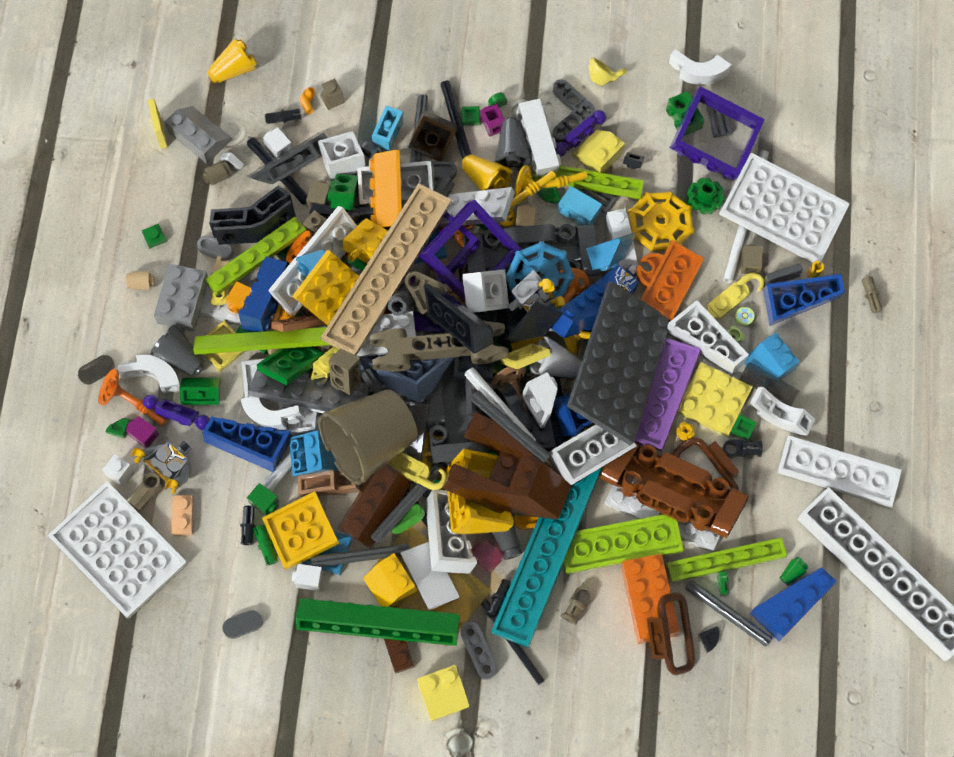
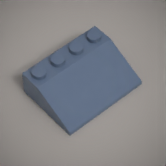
(415, 382)

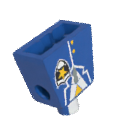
(622, 277)

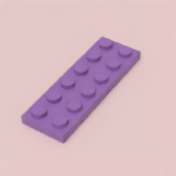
(667, 392)

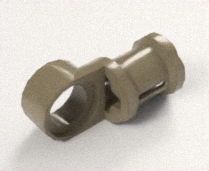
(576, 604)

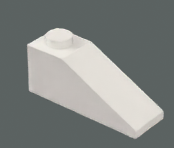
(619, 226)

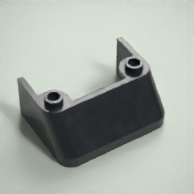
(526, 324)

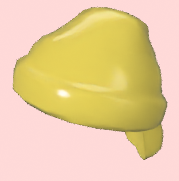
(603, 74)

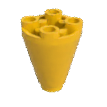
(232, 62)

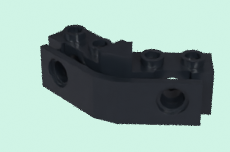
(252, 222)

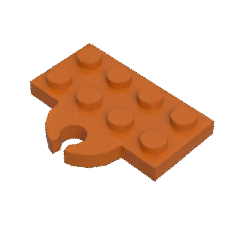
(668, 278)

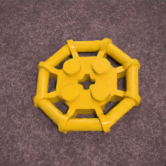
(664, 210)

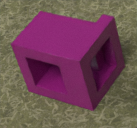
(494, 114)

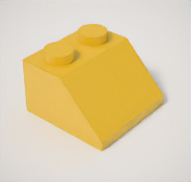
(389, 582)

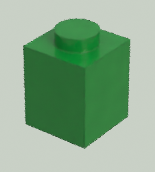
(263, 499)

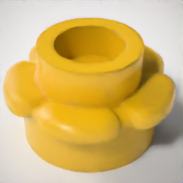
(685, 426)

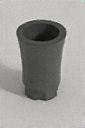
(404, 297)
(508, 543)

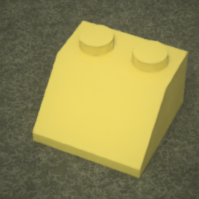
(599, 151)
(443, 692)

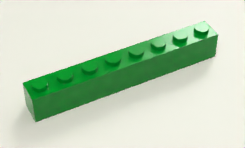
(378, 622)

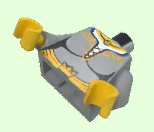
(533, 289)
(167, 463)

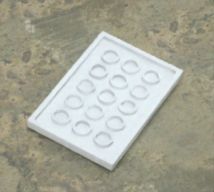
(784, 208)
(117, 549)

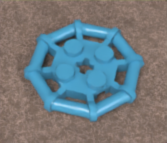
(541, 264)

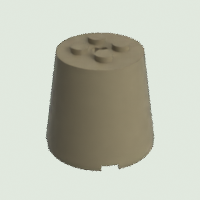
(367, 433)

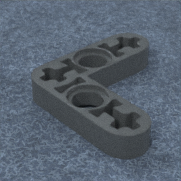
(577, 108)

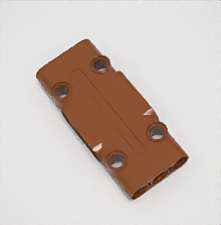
(676, 489)

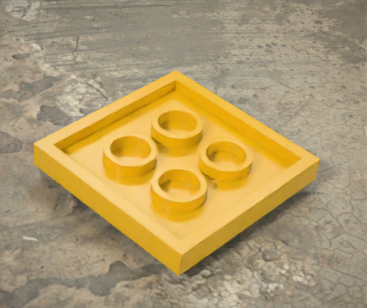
(326, 287)
(300, 530)

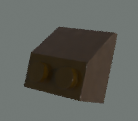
(432, 135)

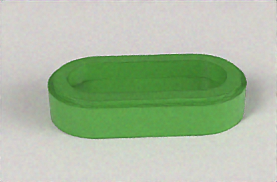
(412, 517)

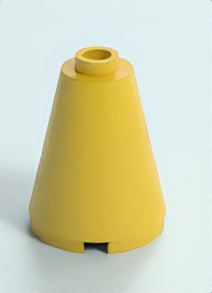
(485, 173)

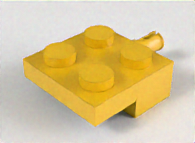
(363, 241)

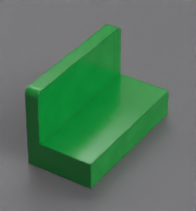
(200, 391)

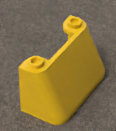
(468, 516)

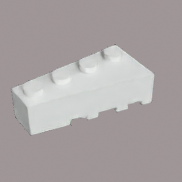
(538, 137)
(700, 329)
(447, 549)

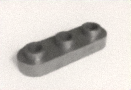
(478, 641)

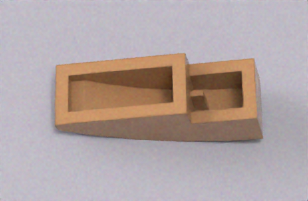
(326, 484)

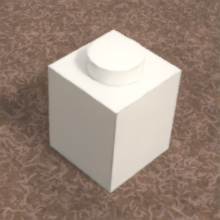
(277, 142)
(118, 470)
(307, 577)

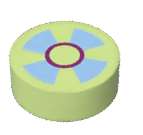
(744, 316)

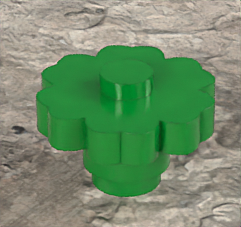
(705, 196)

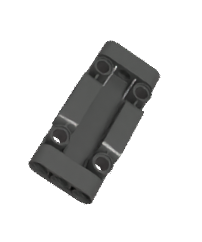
(580, 238)
(449, 418)

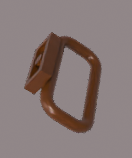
(716, 457)
(660, 634)

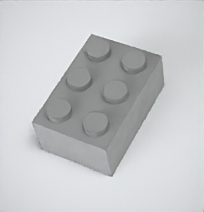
(181, 297)

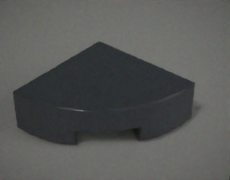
(710, 638)

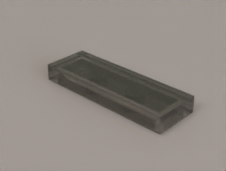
(779, 389)

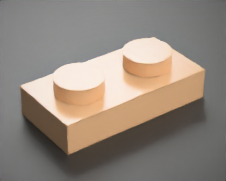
(182, 515)

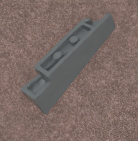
(289, 161)

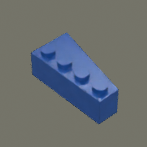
(798, 296)
(261, 304)
(580, 312)
(569, 420)
(249, 442)
(788, 607)

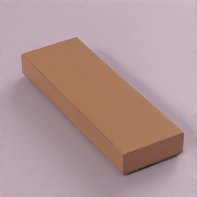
(297, 323)

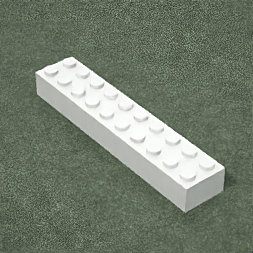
(882, 571)

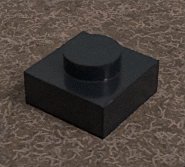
(633, 161)

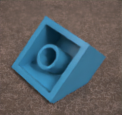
(610, 253)
(774, 357)

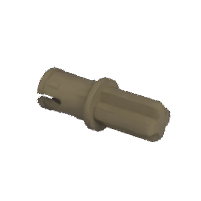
(872, 294)

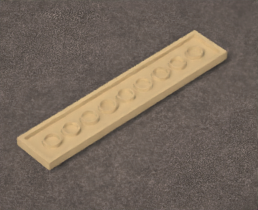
(386, 270)

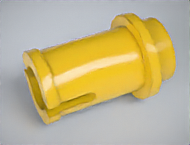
(815, 270)

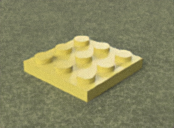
(714, 399)

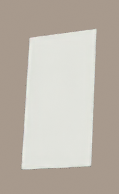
(433, 585)

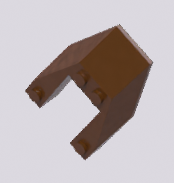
(518, 478)

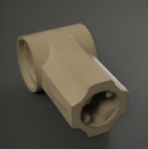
(144, 493)

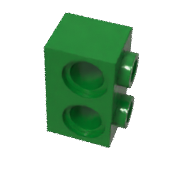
(678, 113)
(343, 191)

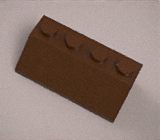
(374, 504)

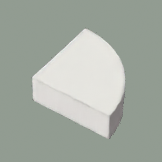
(229, 157)

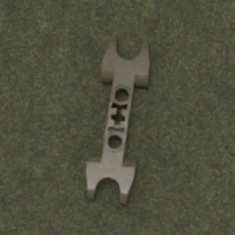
(402, 348)

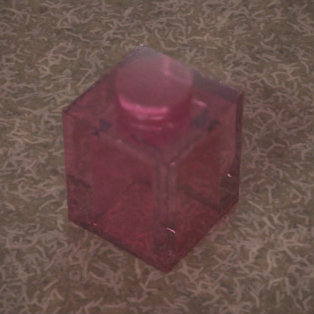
(487, 556)

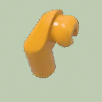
(306, 99)

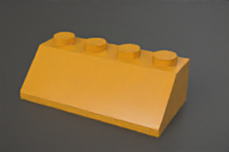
(386, 187)

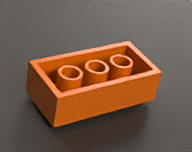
(645, 585)

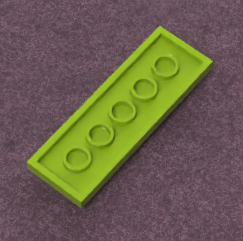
(622, 542)

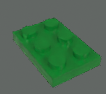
(289, 363)

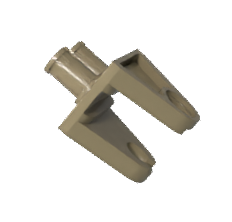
(417, 290)

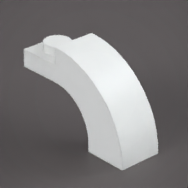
(700, 73)
(153, 367)
(780, 414)
(279, 420)

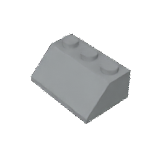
(197, 133)

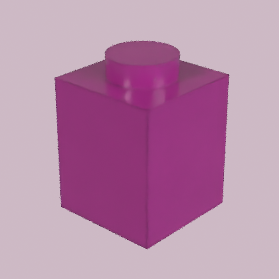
(142, 431)

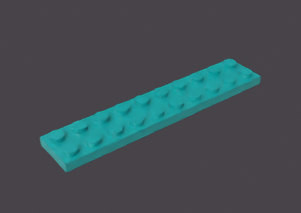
(541, 566)

